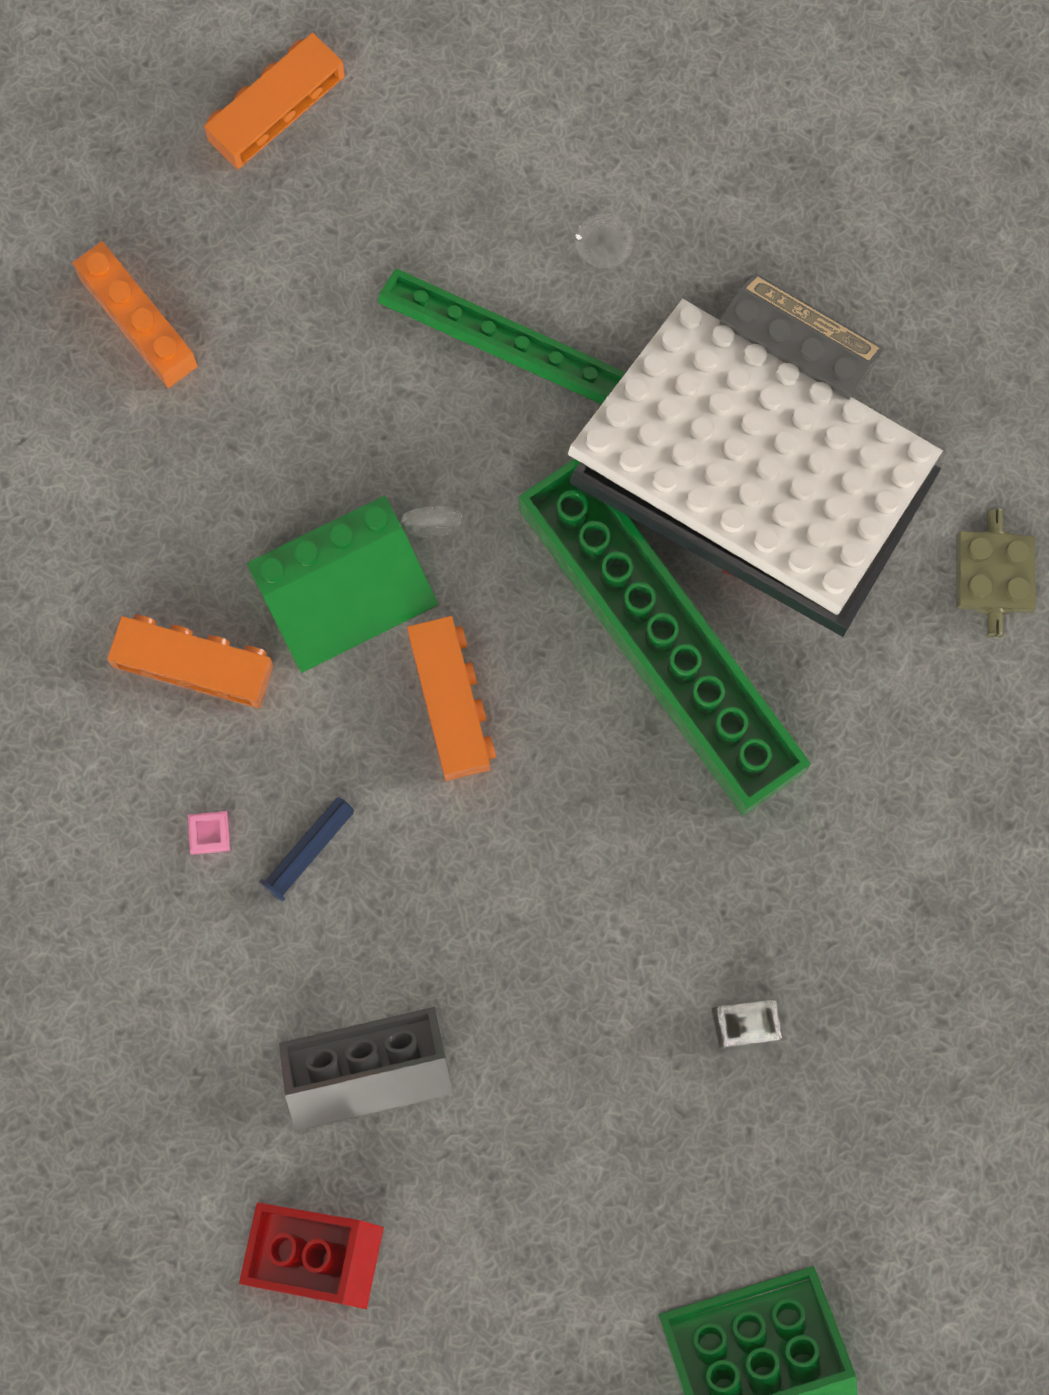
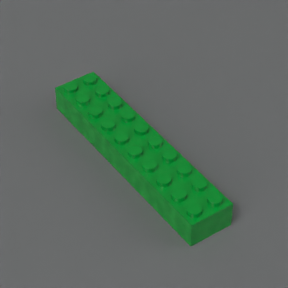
(665, 640)

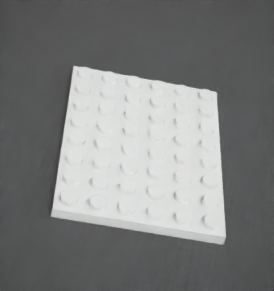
(756, 456)

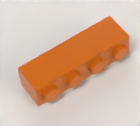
(274, 100)
(135, 314)
(191, 661)
(449, 698)

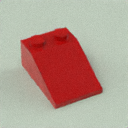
(311, 1255)

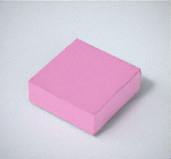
(209, 832)

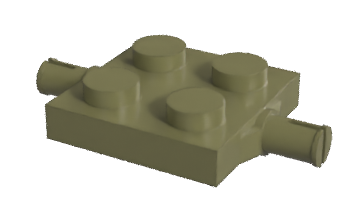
(995, 572)

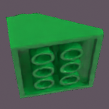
(342, 584)
(761, 1344)

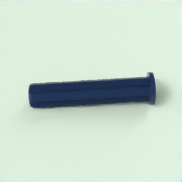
(307, 848)

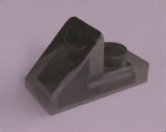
(746, 1024)

